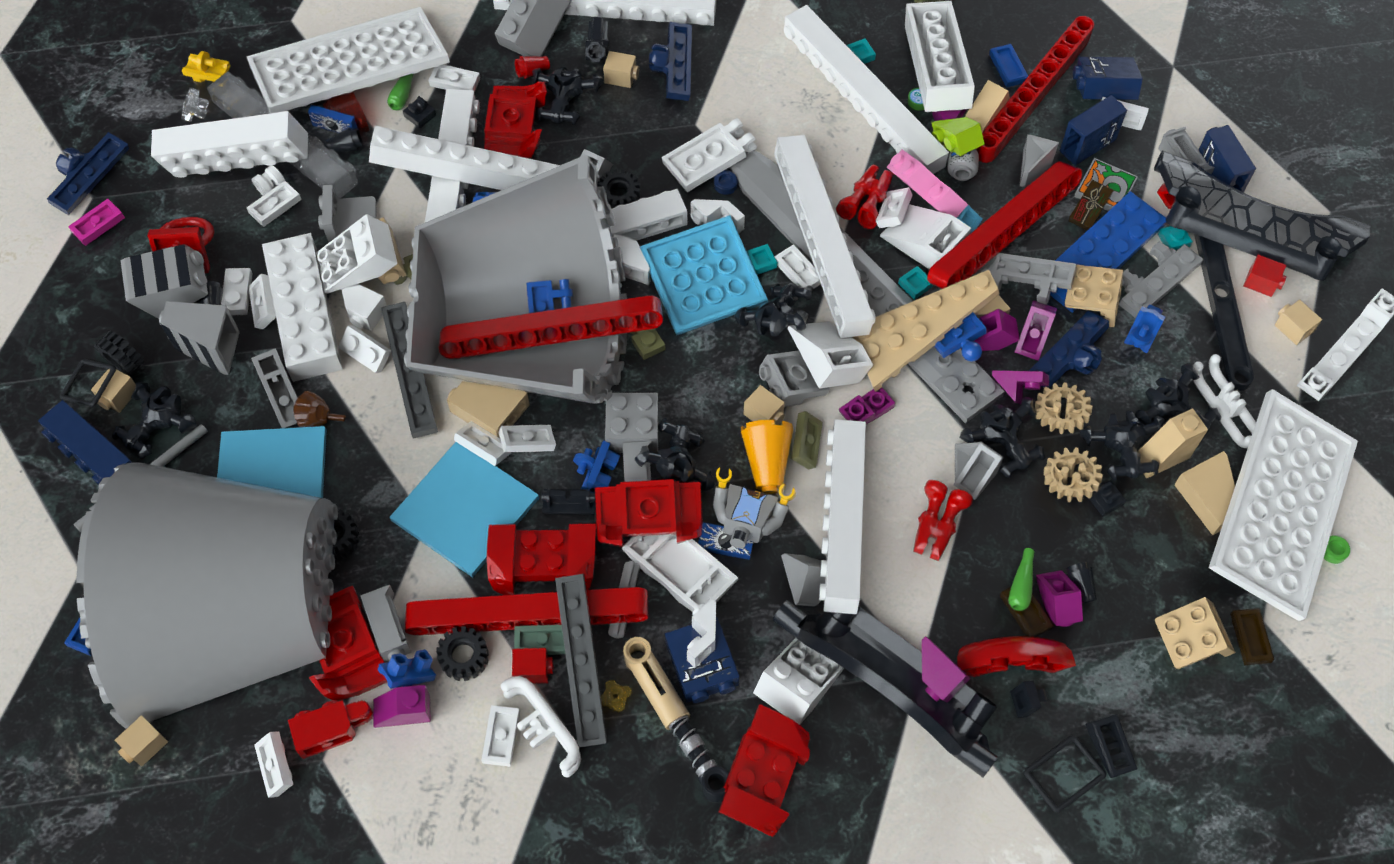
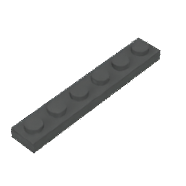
(411, 383)
(581, 660)

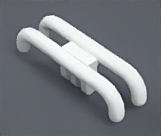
(1227, 402)
(543, 722)

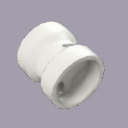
(267, 180)

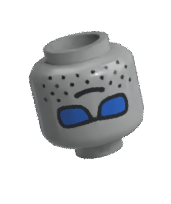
(963, 166)

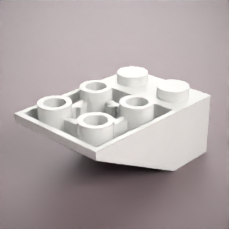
(926, 234)
(356, 255)
(831, 358)
(797, 680)

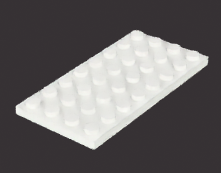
(347, 60)
(1284, 505)

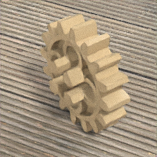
(1049, 408)
(1058, 478)

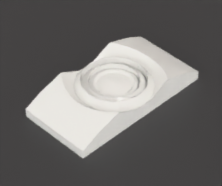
(681, 568)

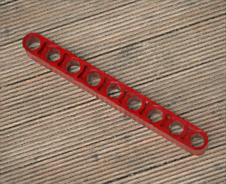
(1035, 88)
(1005, 225)
(550, 327)
(508, 611)

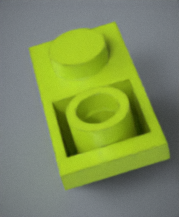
(958, 134)

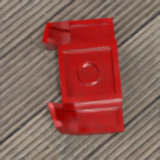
(512, 119)
(648, 509)
(538, 555)
(352, 654)
(764, 770)

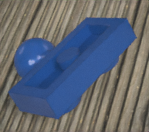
(963, 338)

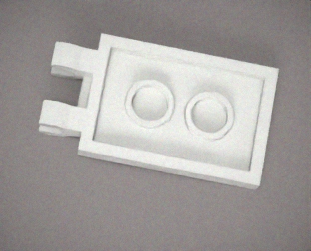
(709, 154)

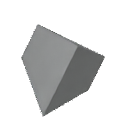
(1036, 158)
(975, 467)
(803, 578)

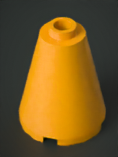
(767, 452)

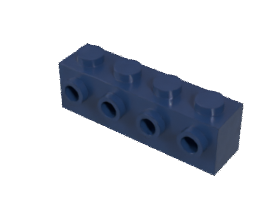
(82, 441)

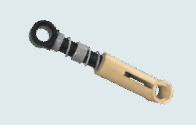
(673, 714)

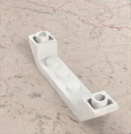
(1349, 346)

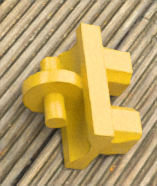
(204, 68)

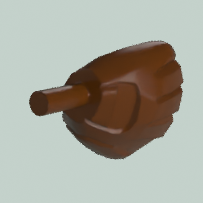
(313, 411)

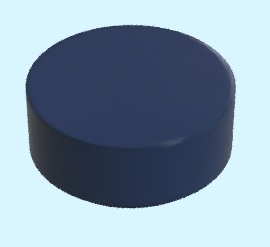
(725, 182)

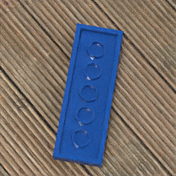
(1113, 238)

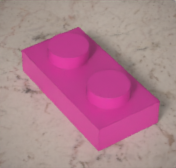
(96, 222)

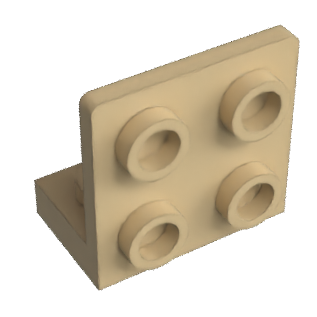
(1096, 291)
(1194, 633)

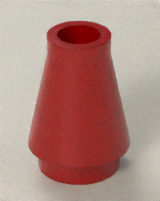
(526, 64)

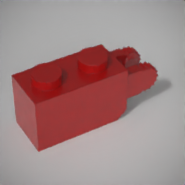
(327, 726)

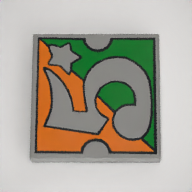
(1110, 176)

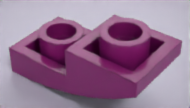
(868, 406)

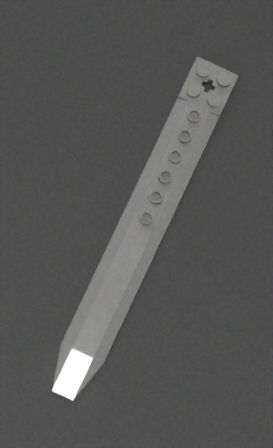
(947, 376)

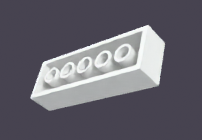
(939, 56)
(230, 144)
(301, 308)

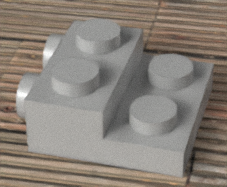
(789, 378)

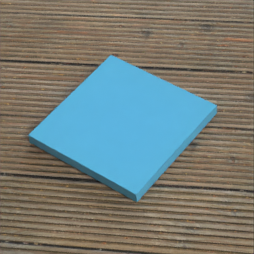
(703, 274)
(275, 458)
(458, 504)

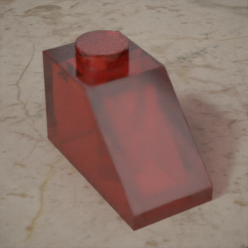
(349, 105)

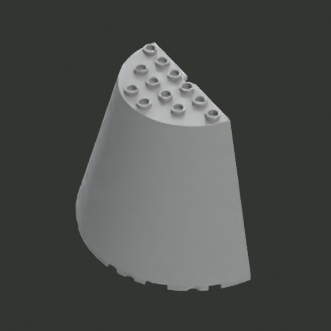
(478, 267)
(199, 587)

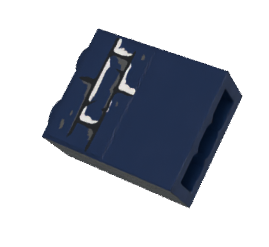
(1108, 76)
(1093, 130)
(1228, 157)
(712, 675)

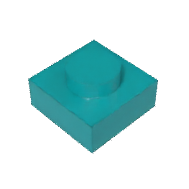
(862, 50)
(1174, 237)
(762, 259)
(915, 282)

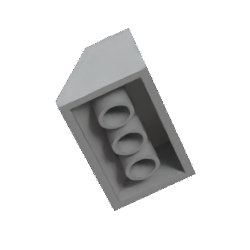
(530, 25)

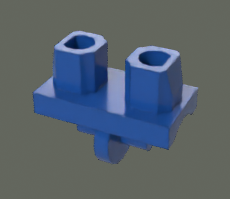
(1145, 328)
(602, 457)
(407, 672)

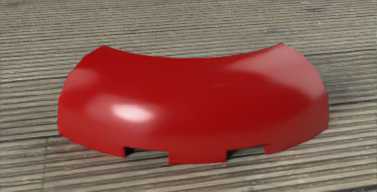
(998, 653)

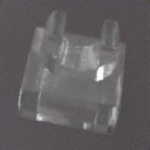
(193, 104)

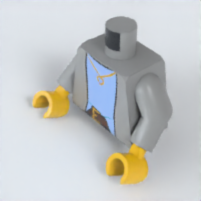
(748, 512)

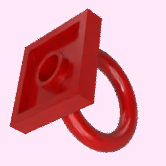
(173, 234)

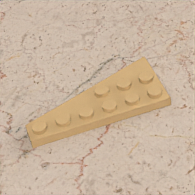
(917, 326)

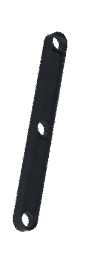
(1225, 312)

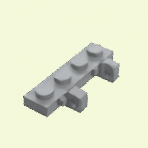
(1172, 269)
(1043, 273)

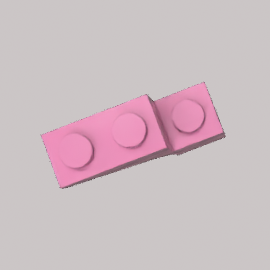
(926, 184)

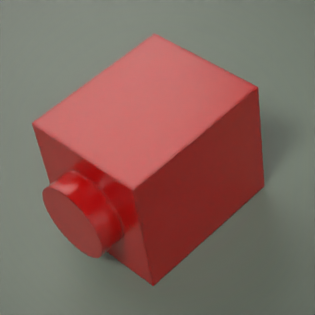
(1265, 276)
(532, 664)

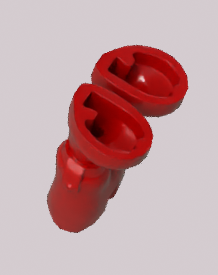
(869, 186)
(945, 527)

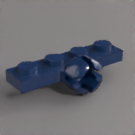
(674, 60)
(85, 171)
(1074, 349)

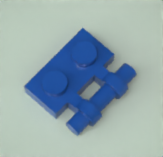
(542, 295)

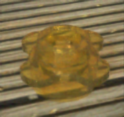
(618, 703)

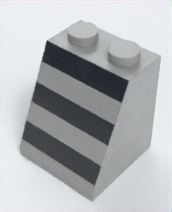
(164, 276)
(201, 332)

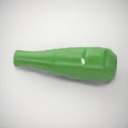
(400, 92)
(1021, 588)

